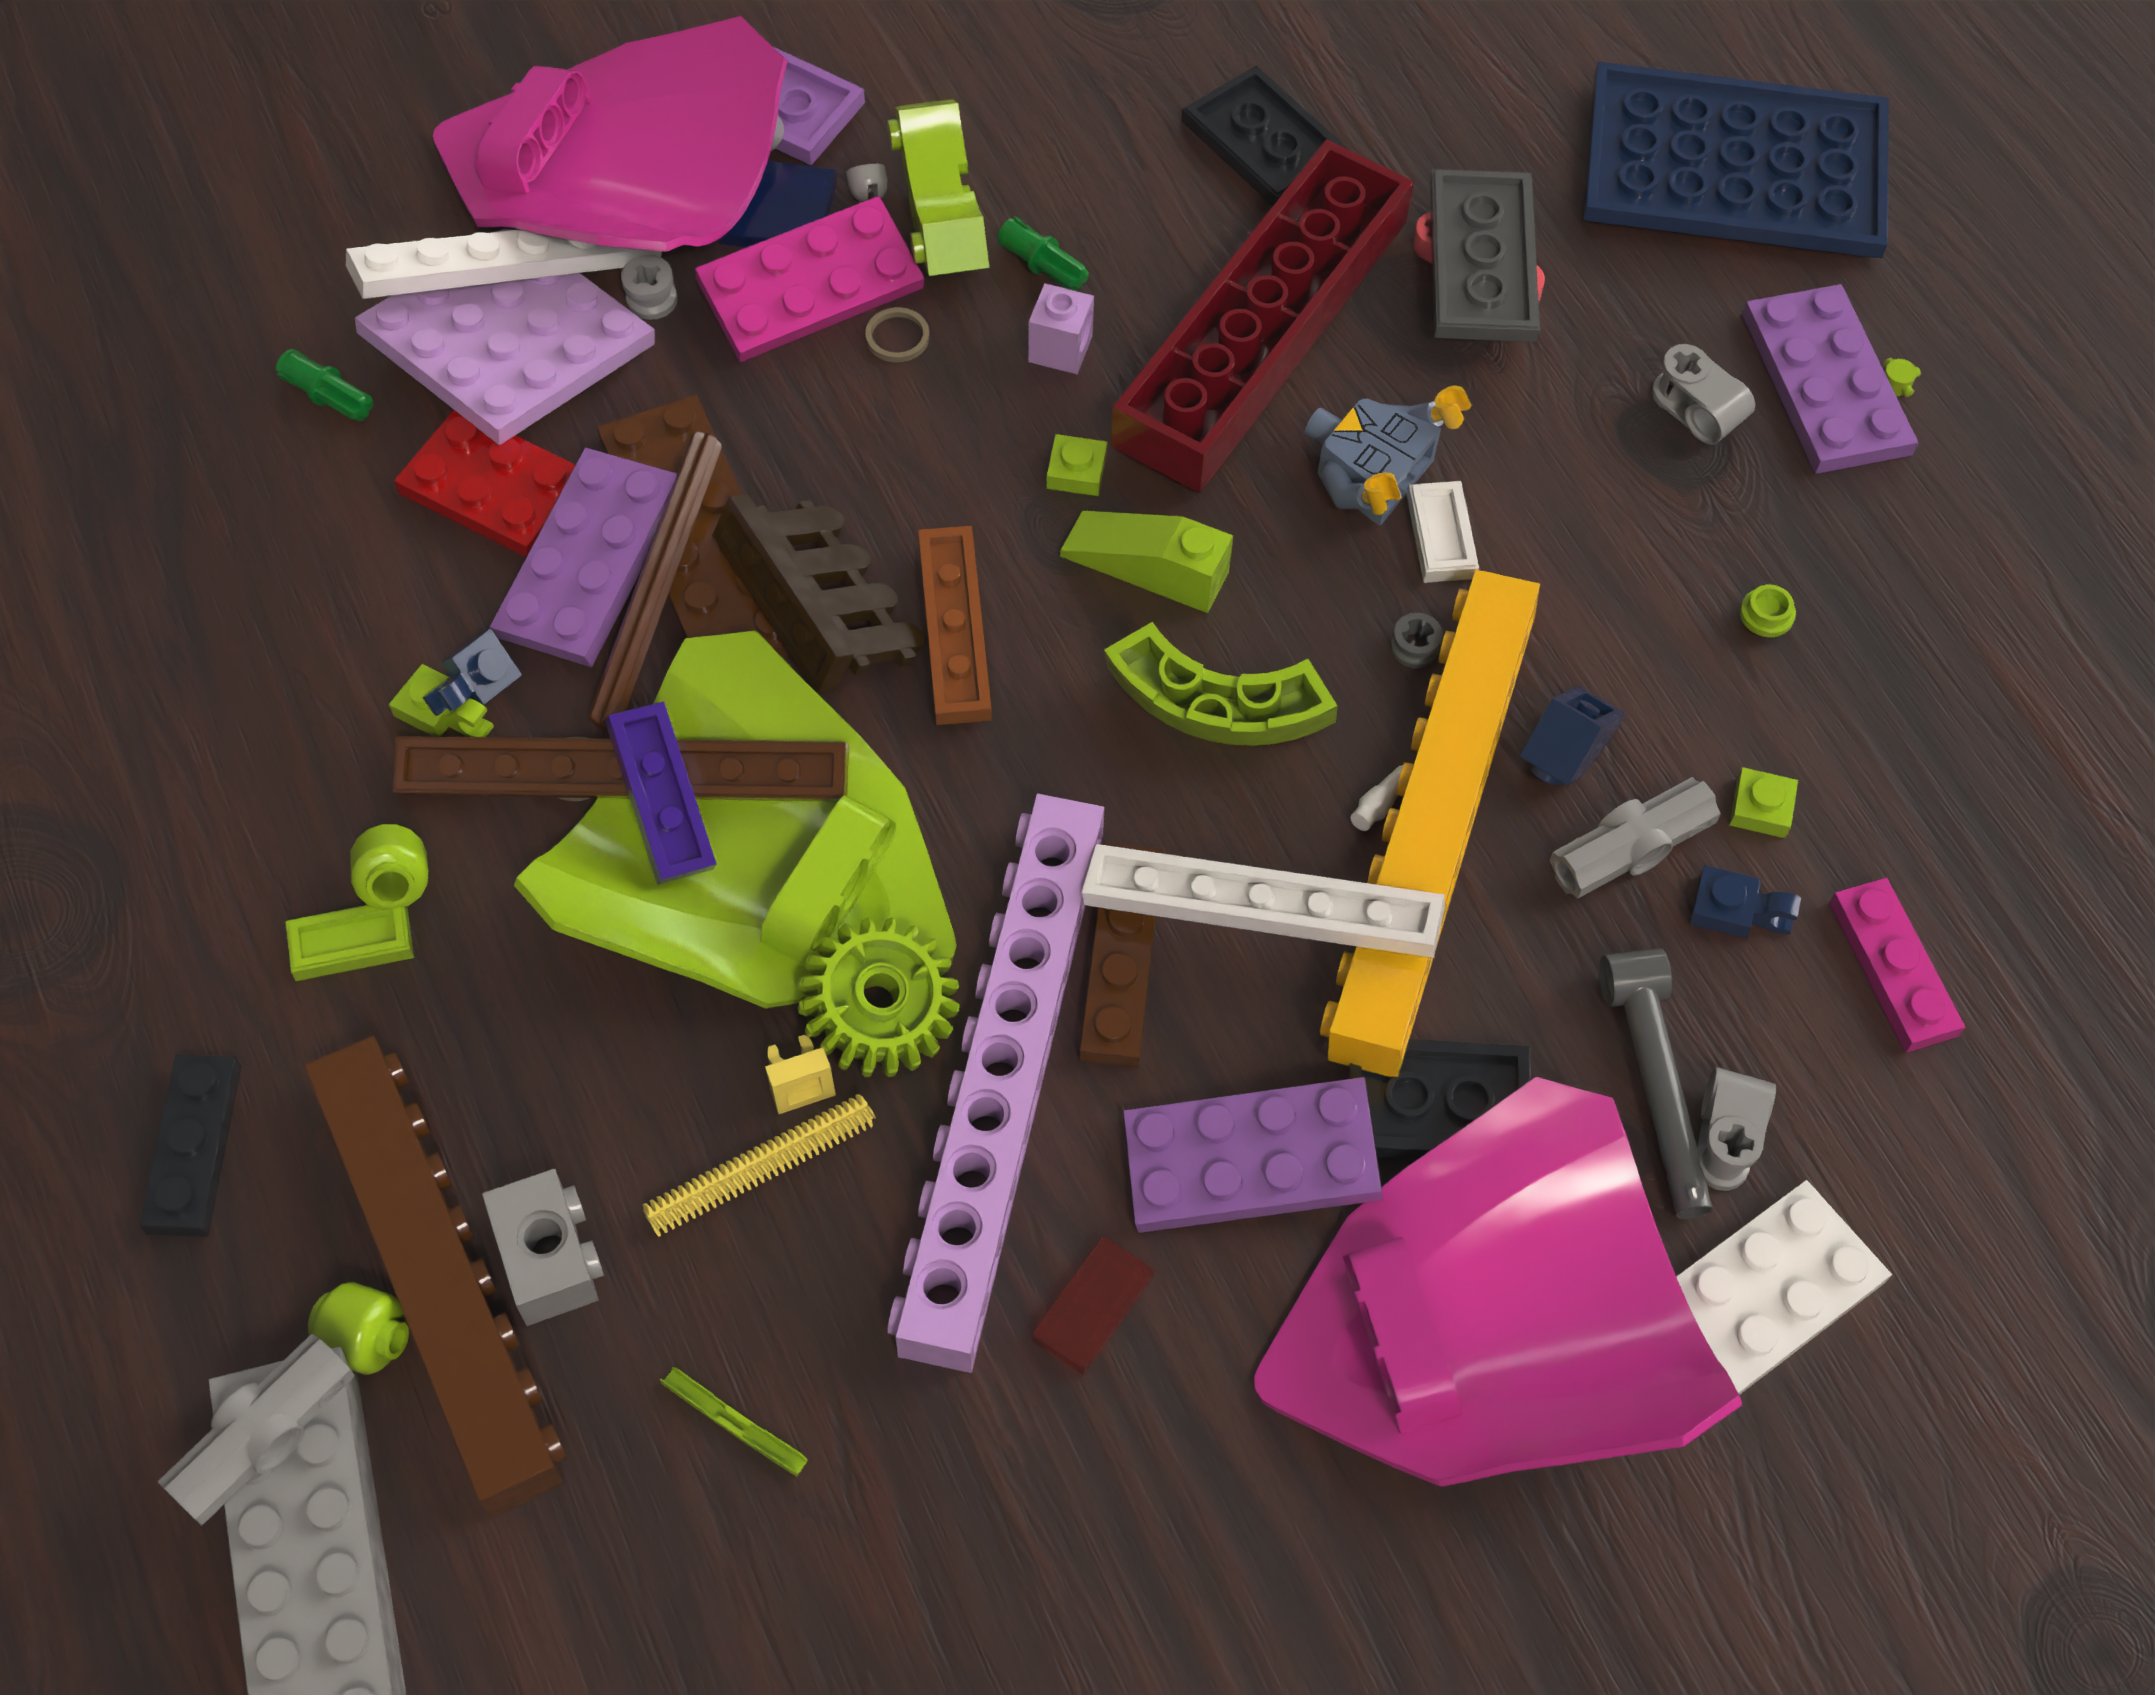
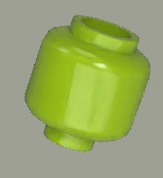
(389, 866)
(362, 1325)

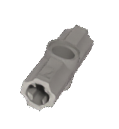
(1634, 837)
(256, 1429)

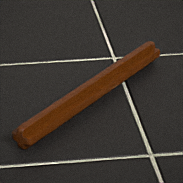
(655, 578)

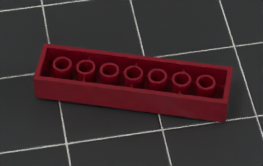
(1260, 316)

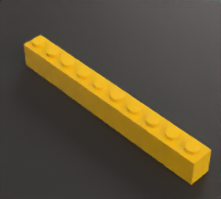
(1436, 812)

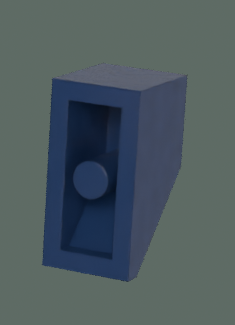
(1570, 736)

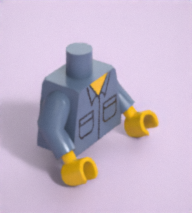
(1381, 449)

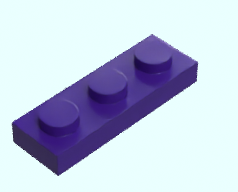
(660, 792)

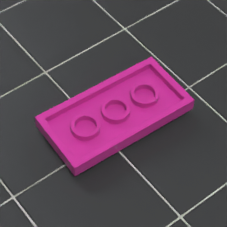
(809, 278)

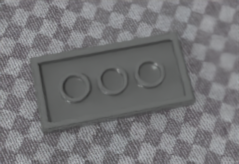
(1484, 256)

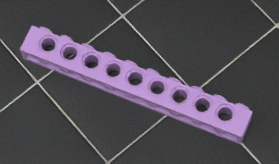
(952, 1331)

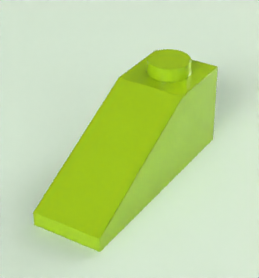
(1154, 553)

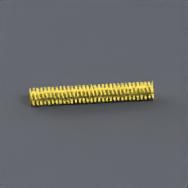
(758, 1164)

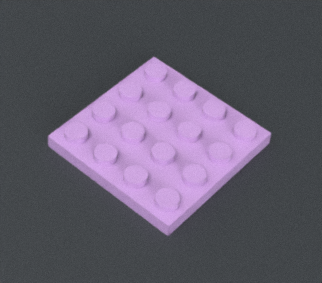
(507, 347)

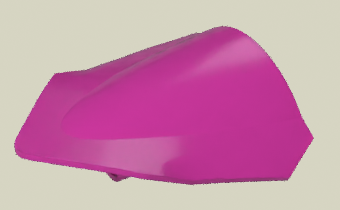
(628, 147)
(1501, 1307)

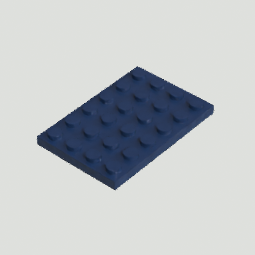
(1738, 159)

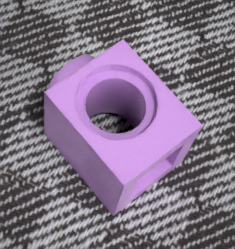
(1061, 328)

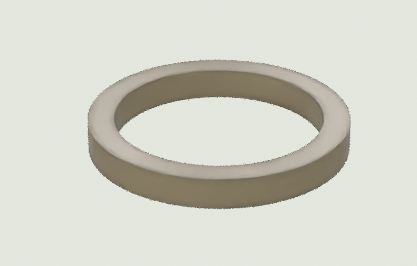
(897, 356)

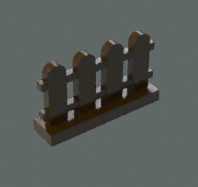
(789, 595)

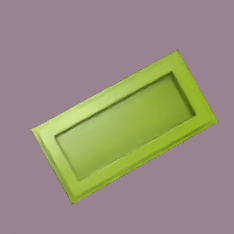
(348, 940)

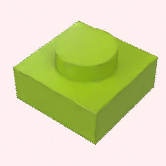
(1076, 465)
(1763, 802)

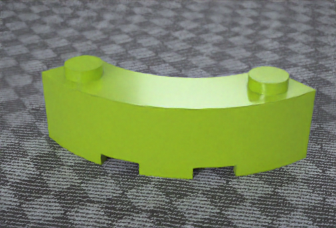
(943, 211)
(1216, 705)

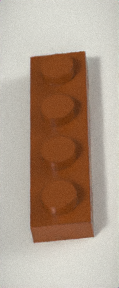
(954, 625)

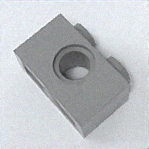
(551, 1281)

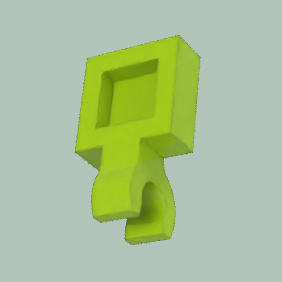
(412, 708)

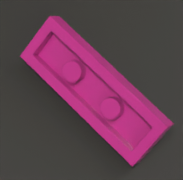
(1896, 965)

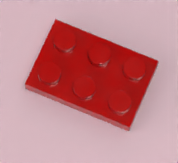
(485, 485)

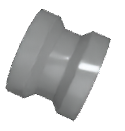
(642, 298)

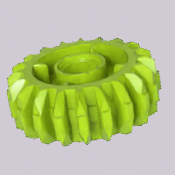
(870, 1031)

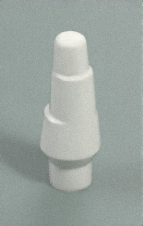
(1376, 802)

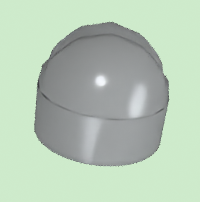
(867, 179)

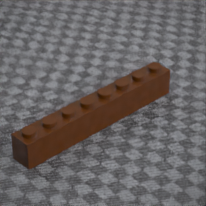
(435, 1279)

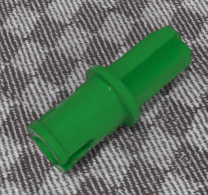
(1042, 254)
(323, 385)

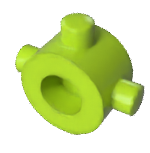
(1901, 376)

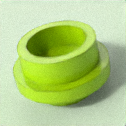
(1768, 611)

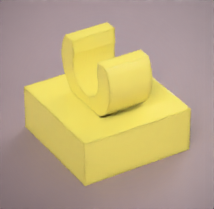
(799, 1078)

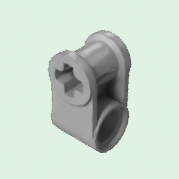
(1702, 400)
(1735, 1122)

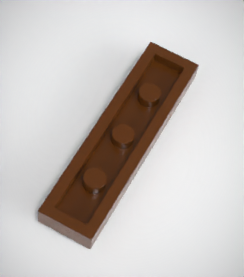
(1118, 984)

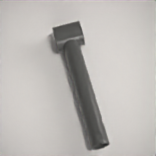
(1639, 984)

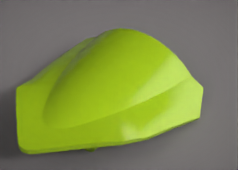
(781, 867)

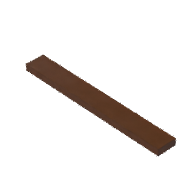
(592, 770)

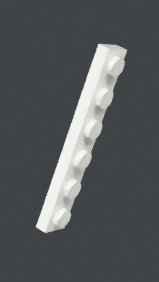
(476, 260)
(1264, 900)

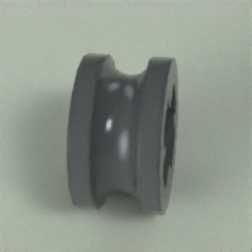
(1425, 627)

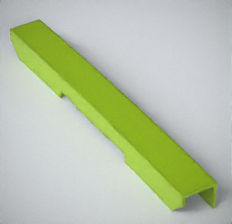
(734, 1422)

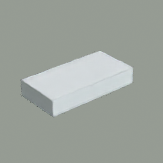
(1442, 531)

